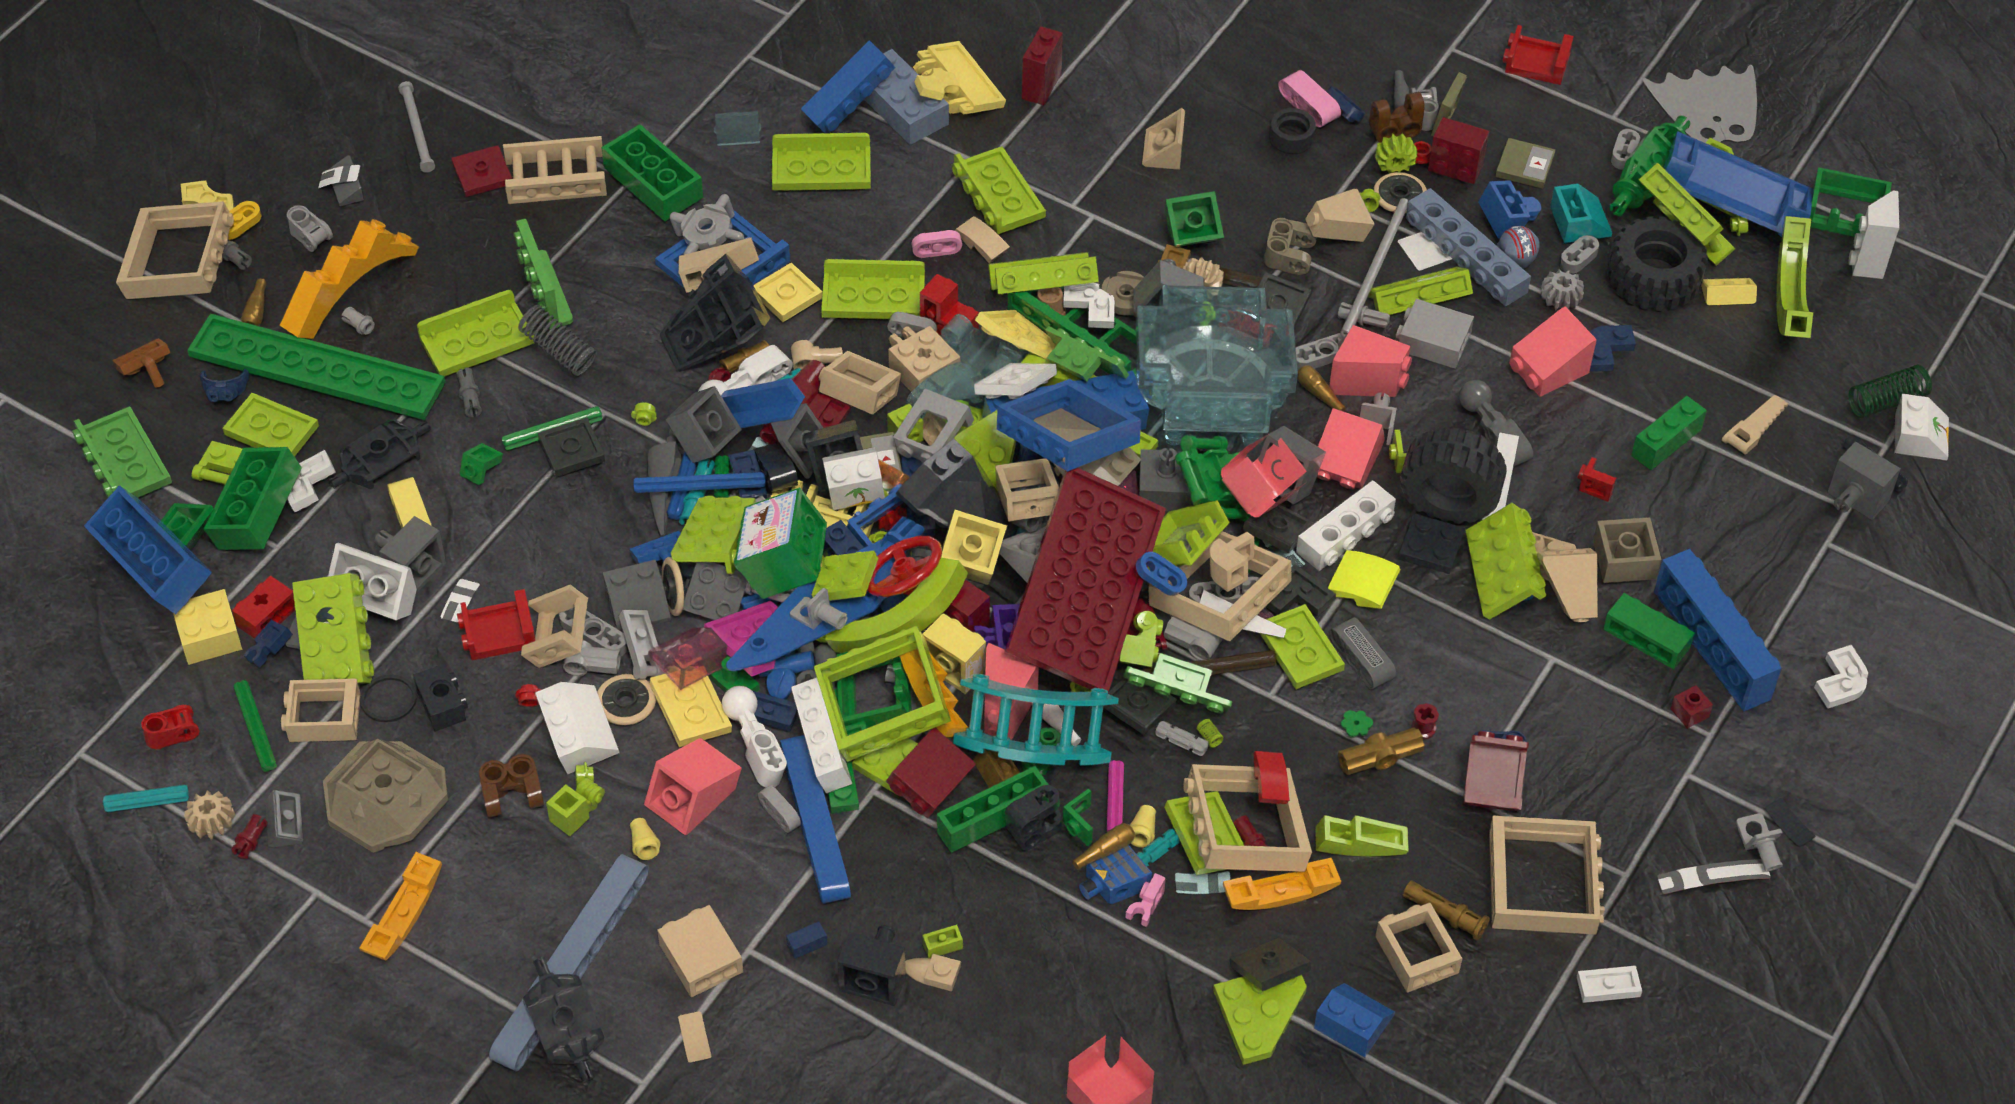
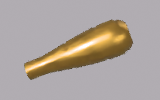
(255, 305)
(1314, 383)
(1109, 843)

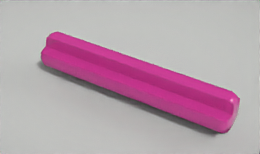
(1115, 794)

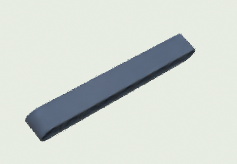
(574, 953)

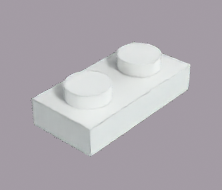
(1609, 984)

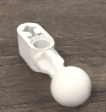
(759, 368)
(762, 747)

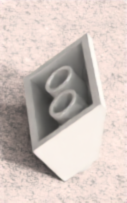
(1876, 237)
(387, 585)
(577, 724)

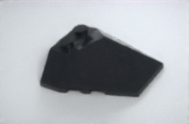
(716, 317)
(951, 483)

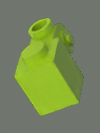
(1141, 649)
(571, 808)

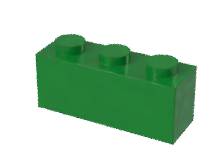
(1668, 433)
(1648, 631)

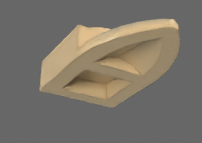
(934, 971)

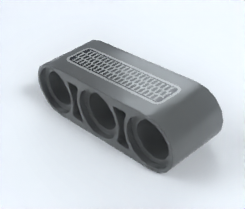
(1362, 653)

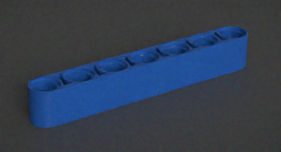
(815, 821)

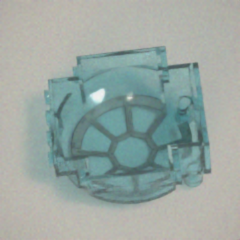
(1215, 360)

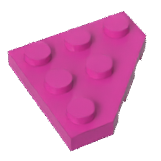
(739, 627)

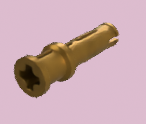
(1457, 914)

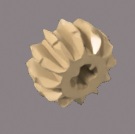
(1210, 272)
(209, 814)

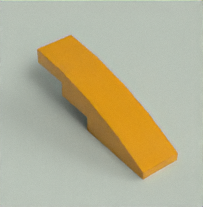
(917, 677)

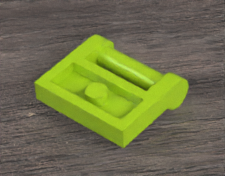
(219, 458)

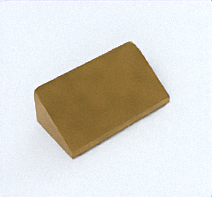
(994, 768)

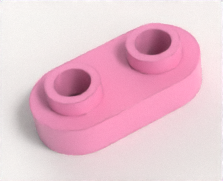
(936, 244)

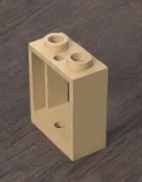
(859, 382)
(1018, 503)
(322, 690)
(1427, 971)

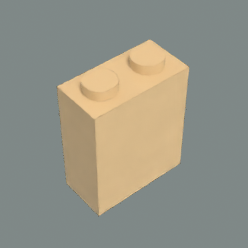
(700, 950)

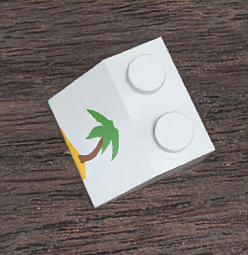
(1921, 428)
(853, 478)

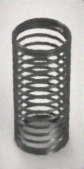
(535, 319)

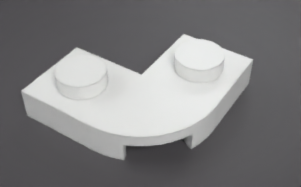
(1097, 300)
(313, 470)
(1849, 677)

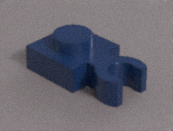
(268, 640)

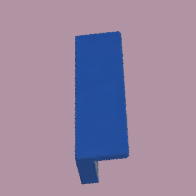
(764, 402)

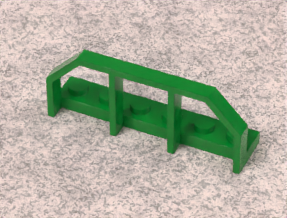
(1043, 316)

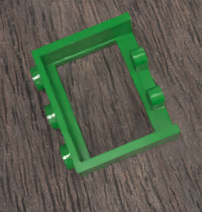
(1845, 186)
(847, 697)

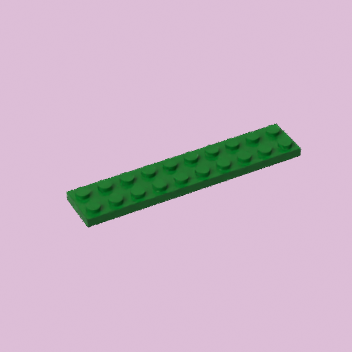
(317, 366)

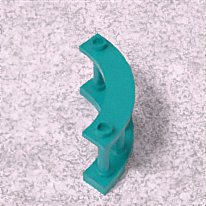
(1032, 749)

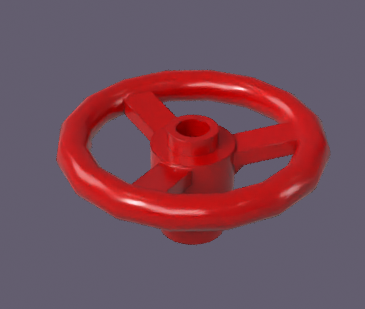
(905, 570)

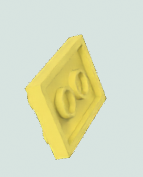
(691, 711)

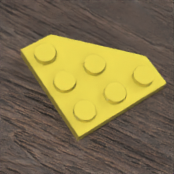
(1017, 330)

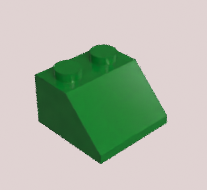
(1193, 219)

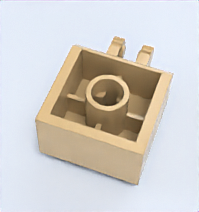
(919, 355)

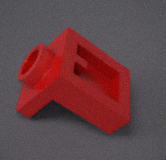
(1596, 482)

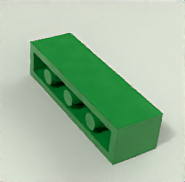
(986, 810)

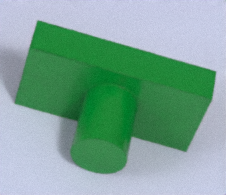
(727, 679)

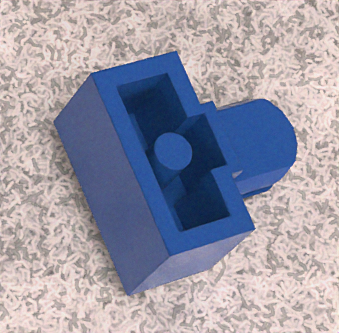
(1507, 207)

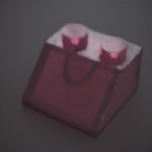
(690, 656)

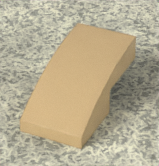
(983, 238)

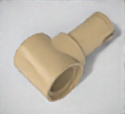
(804, 352)

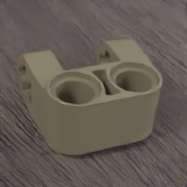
(1277, 251)

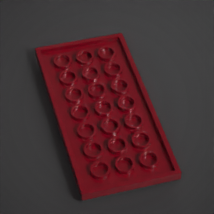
(1085, 580)

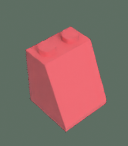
(1554, 353)
(1369, 365)
(1350, 448)
(1011, 671)
(691, 784)

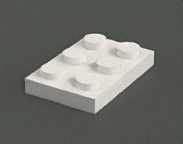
(1015, 380)

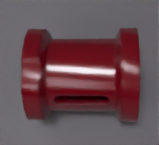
(1425, 719)

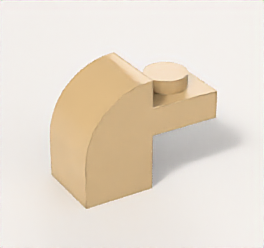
(1231, 560)

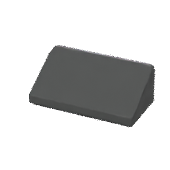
(349, 191)
(283, 819)

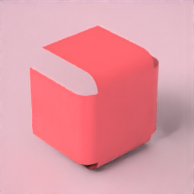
(1254, 482)
(1096, 1083)

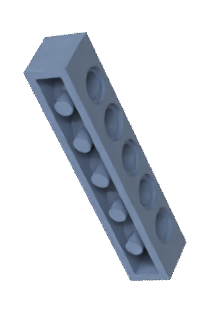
(1468, 247)

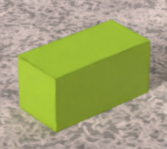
(942, 941)

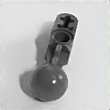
(1476, 397)

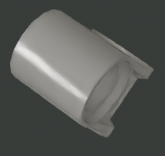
(1431, 107)
(307, 227)

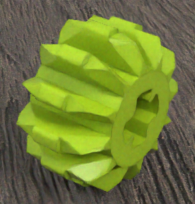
(1396, 153)

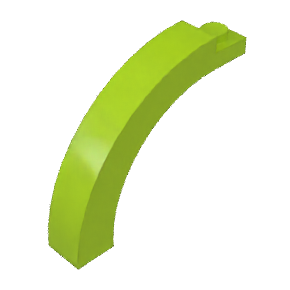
(1792, 306)
(918, 609)

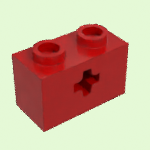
(266, 603)

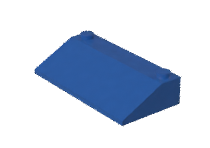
(1736, 183)

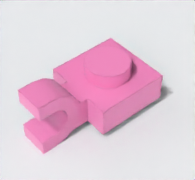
(1151, 895)

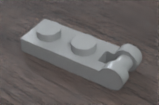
(640, 639)

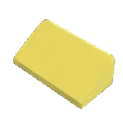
(1729, 291)

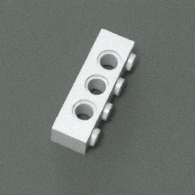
(1346, 526)
(826, 758)

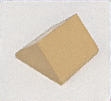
(1164, 142)

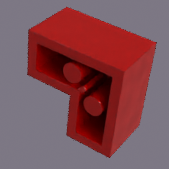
(941, 303)

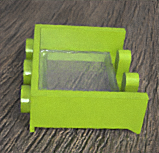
(1189, 532)

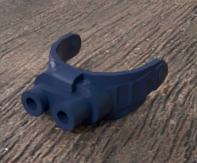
(224, 389)

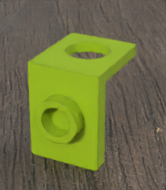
(1396, 451)

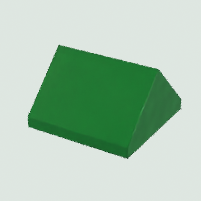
(188, 521)

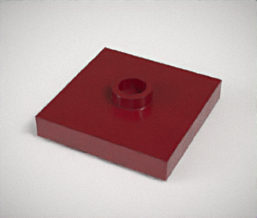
(481, 170)

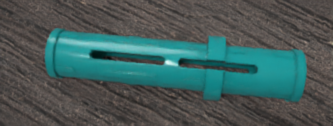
(692, 497)

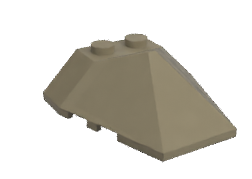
(1111, 468)

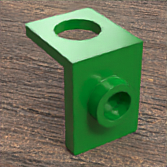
(1074, 822)

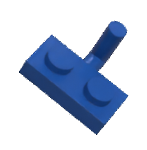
(655, 549)

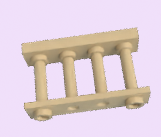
(558, 186)

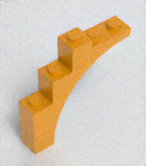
(343, 267)

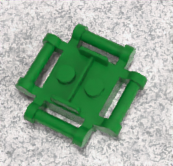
(1204, 473)

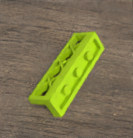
(1429, 288)

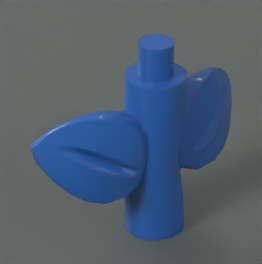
(783, 677)

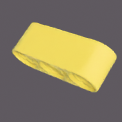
(407, 501)

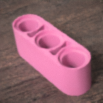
(1310, 97)

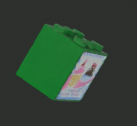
(780, 543)

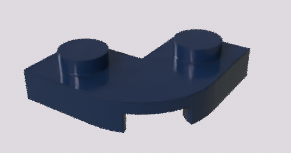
(1610, 339)

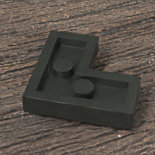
(1304, 590)

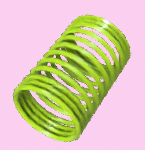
(1206, 730)

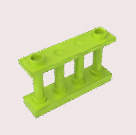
(1681, 206)
(1043, 273)

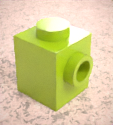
(896, 418)

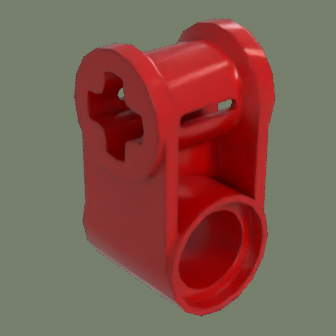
(168, 727)

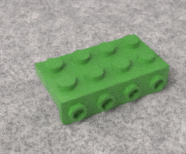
(542, 276)
(122, 454)

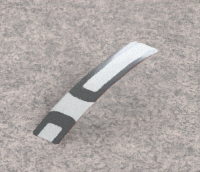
(1712, 874)

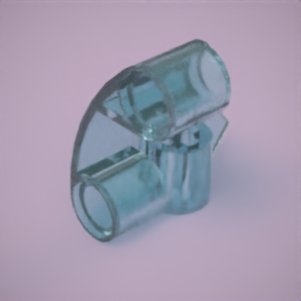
(978, 348)
(952, 381)

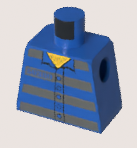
(1116, 876)

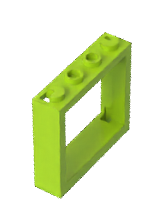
(895, 728)

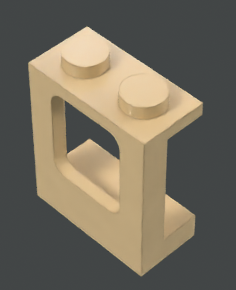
(558, 646)

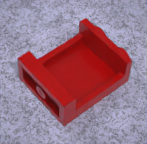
(1537, 57)
(496, 628)

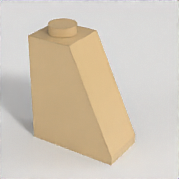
(1340, 217)
(1573, 580)

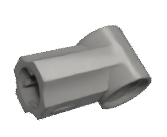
(1198, 641)
(593, 660)

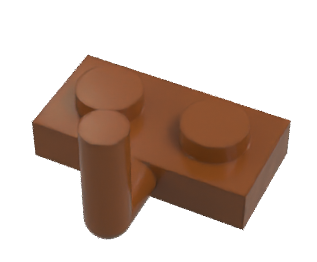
(145, 356)

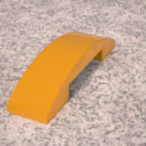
(1283, 888)
(404, 909)

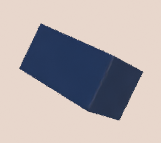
(806, 940)

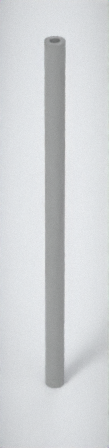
(1375, 267)

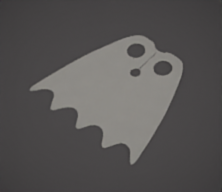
(1704, 97)

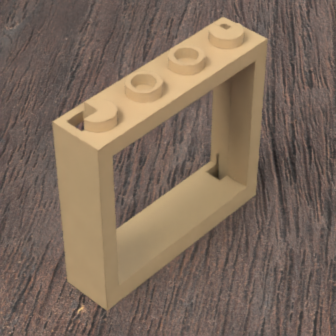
(151, 219)
(1276, 576)
(1241, 779)
(1550, 831)

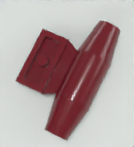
(824, 407)

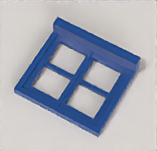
(772, 259)

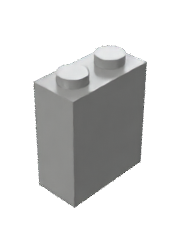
(1435, 332)

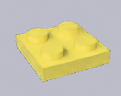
(787, 292)

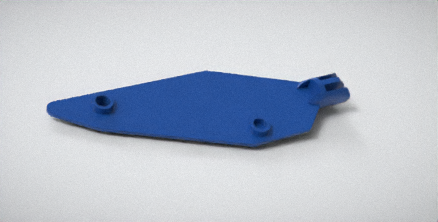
(784, 634)

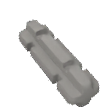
(1182, 738)

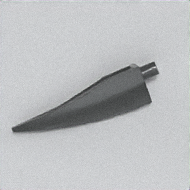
(663, 461)

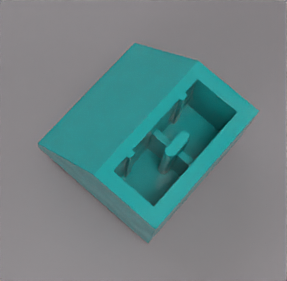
(1578, 213)

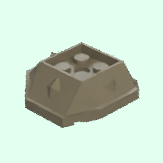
(388, 814)

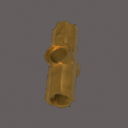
(1381, 751)

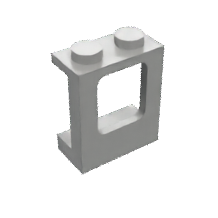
(954, 412)

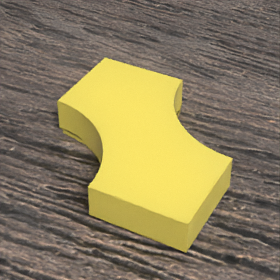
(937, 84)
(200, 193)

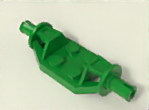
(1650, 151)

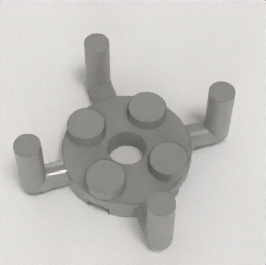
(716, 214)

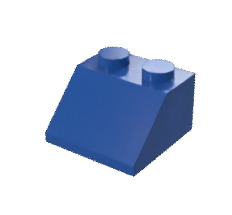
(1352, 1019)

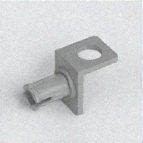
(1380, 413)
(818, 611)
(1763, 842)

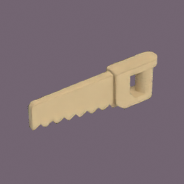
(1755, 425)

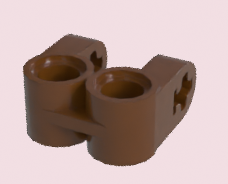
(1404, 119)
(509, 777)

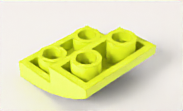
(1364, 579)

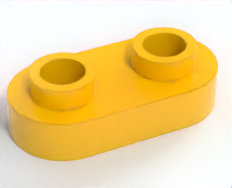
(244, 217)

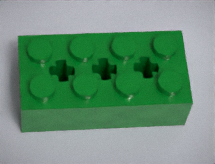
(652, 172)
(253, 498)

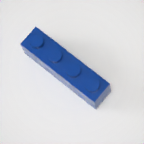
(848, 87)

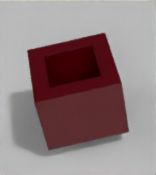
(1691, 706)

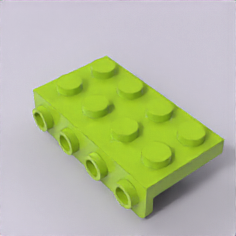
(821, 161)
(998, 190)
(871, 288)
(473, 333)
(712, 531)
(1505, 560)
(332, 648)

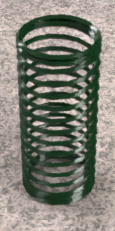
(1867, 399)

